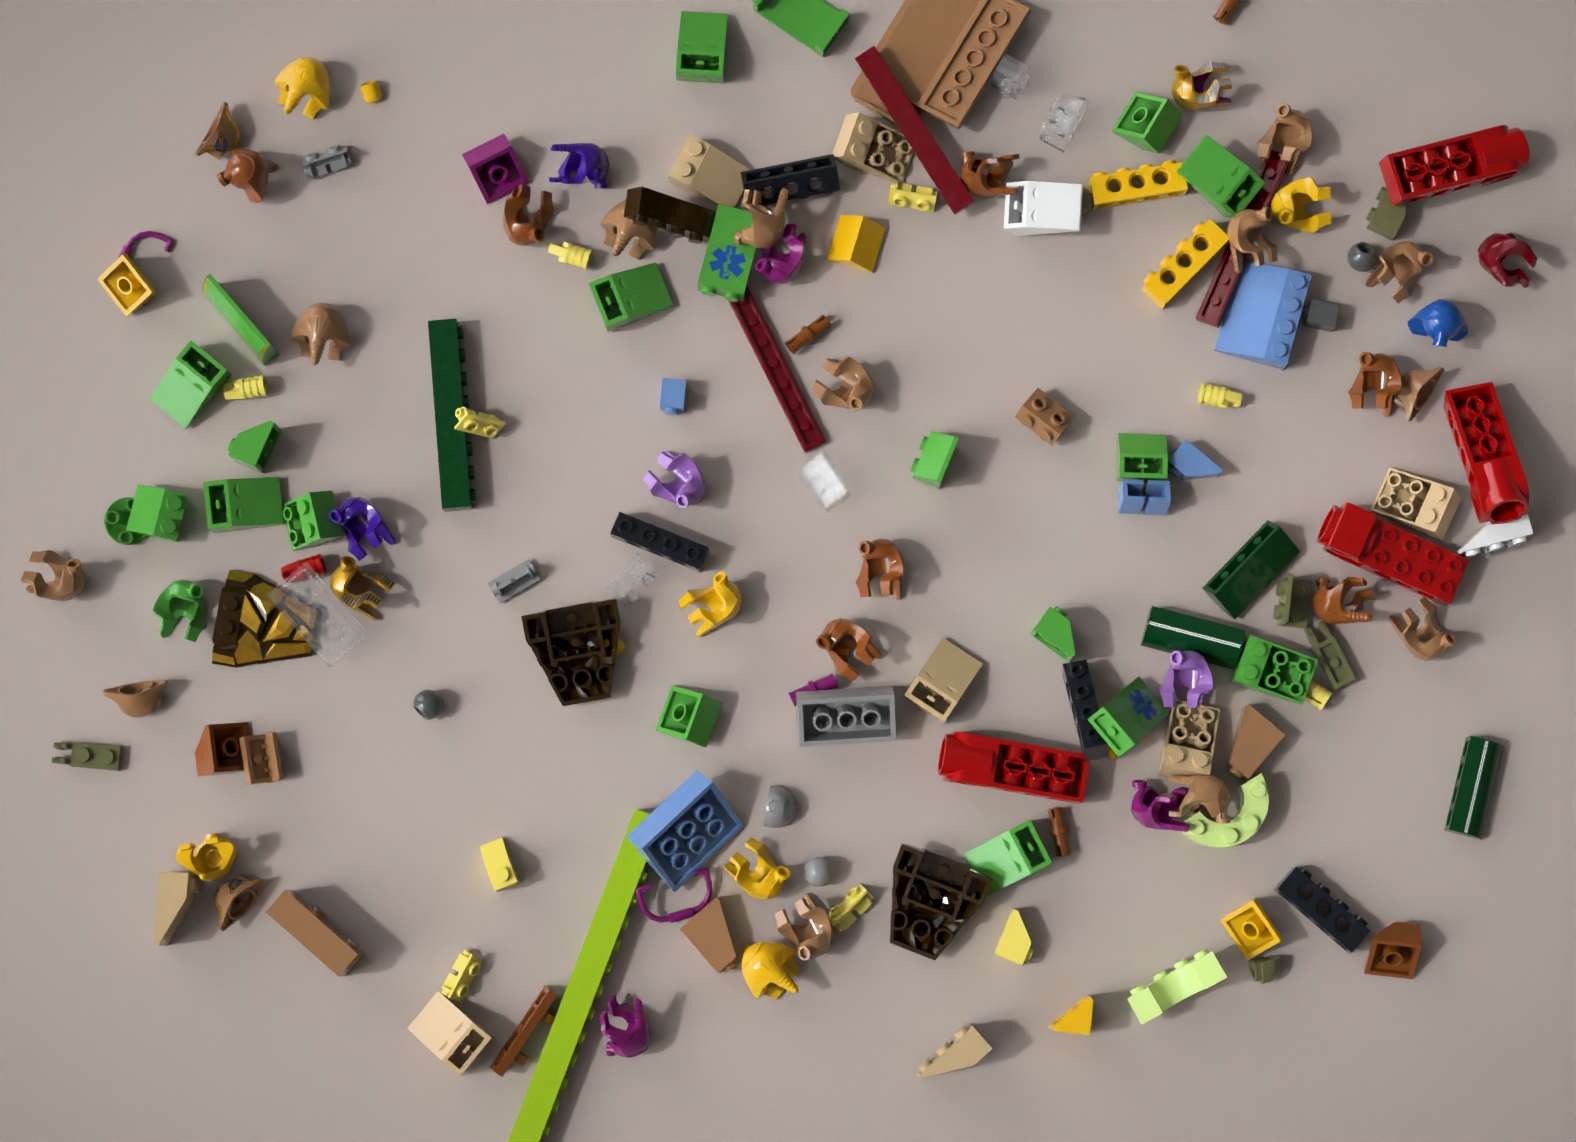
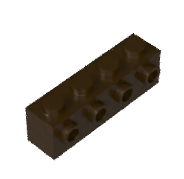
(669, 214)

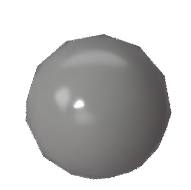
(818, 872)

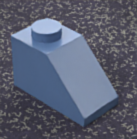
(1191, 463)

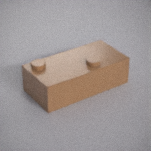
(315, 933)

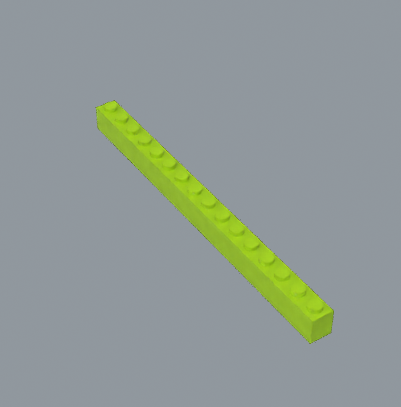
(581, 992)

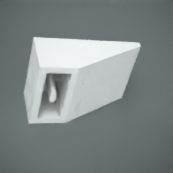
(1043, 208)
(1493, 537)

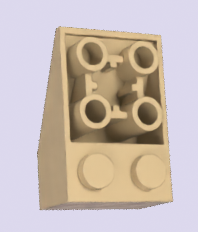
(872, 148)
(1417, 503)
(942, 680)
(1189, 740)
(450, 1033)
(962, 1052)

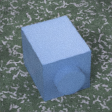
(673, 396)

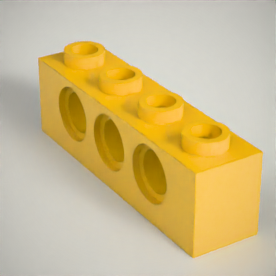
(1104, 198)
(1163, 293)

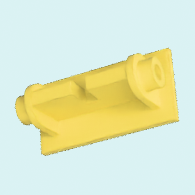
(922, 199)
(479, 424)
(856, 899)
(458, 986)

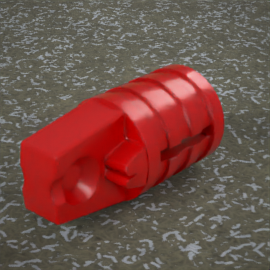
(316, 562)

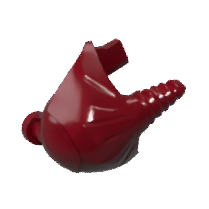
(1495, 250)

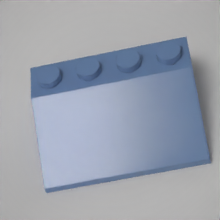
(1264, 315)
(685, 830)

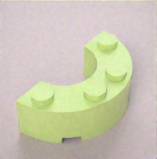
(1249, 818)
(1175, 985)

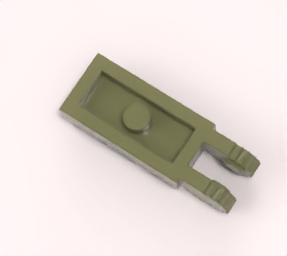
(1330, 657)
(90, 756)

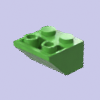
(1142, 457)
(309, 520)

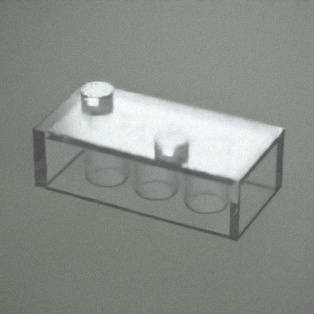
(317, 614)

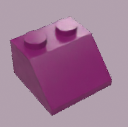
(495, 168)

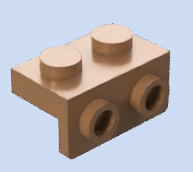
(261, 758)

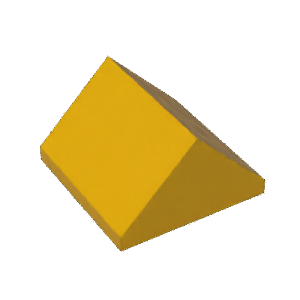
(856, 242)
(126, 285)
(1251, 929)
(1076, 1019)

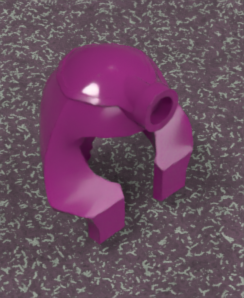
(780, 267)
(1153, 809)
(626, 1042)

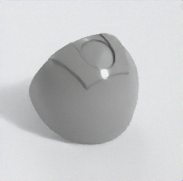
(780, 808)

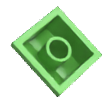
(1147, 121)
(255, 446)
(935, 458)
(157, 512)
(1055, 633)
(689, 716)

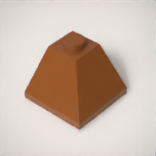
(220, 749)
(1395, 951)

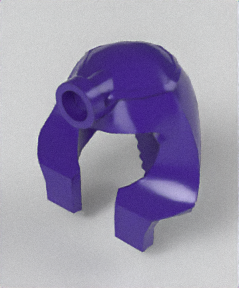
(588, 158)
(361, 516)

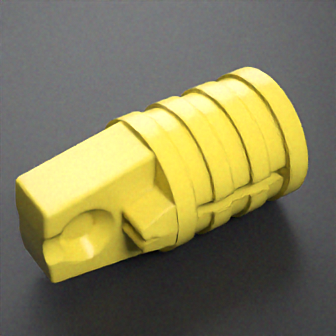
(571, 254)
(246, 388)
(1218, 396)
(1317, 695)

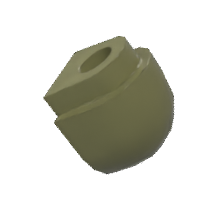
(1265, 968)

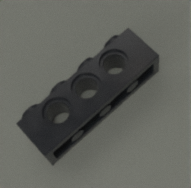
(798, 172)
(659, 542)
(1083, 706)
(1289, 890)

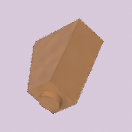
(1252, 742)
(711, 936)

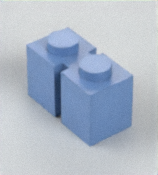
(1154, 500)

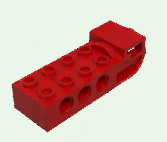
(1455, 164)
(1487, 453)
(1391, 553)
(1013, 767)

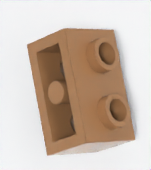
(1044, 416)

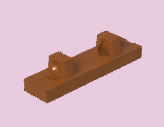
(512, 1047)

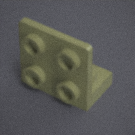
(1293, 602)

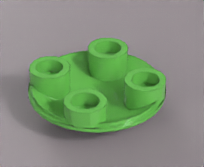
(116, 522)

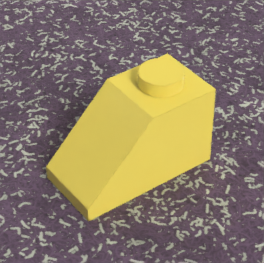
(499, 864)
(1015, 941)

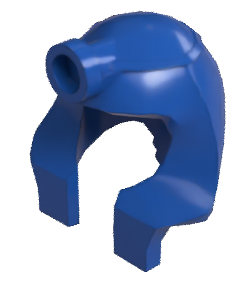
(1440, 321)

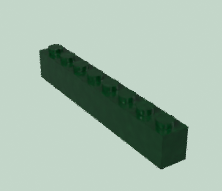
(449, 396)

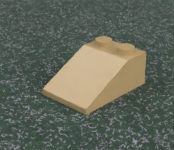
(708, 173)
(174, 900)

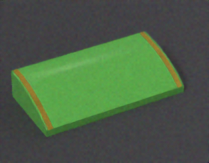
(238, 320)

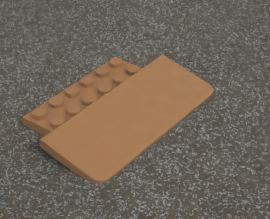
(944, 54)

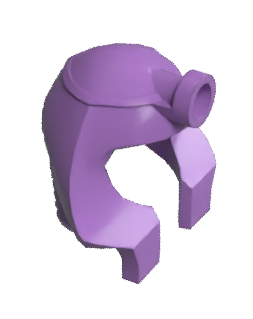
(689, 481)
(1190, 671)

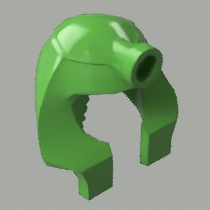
(178, 600)

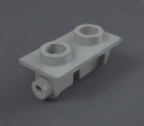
(334, 157)
(514, 581)

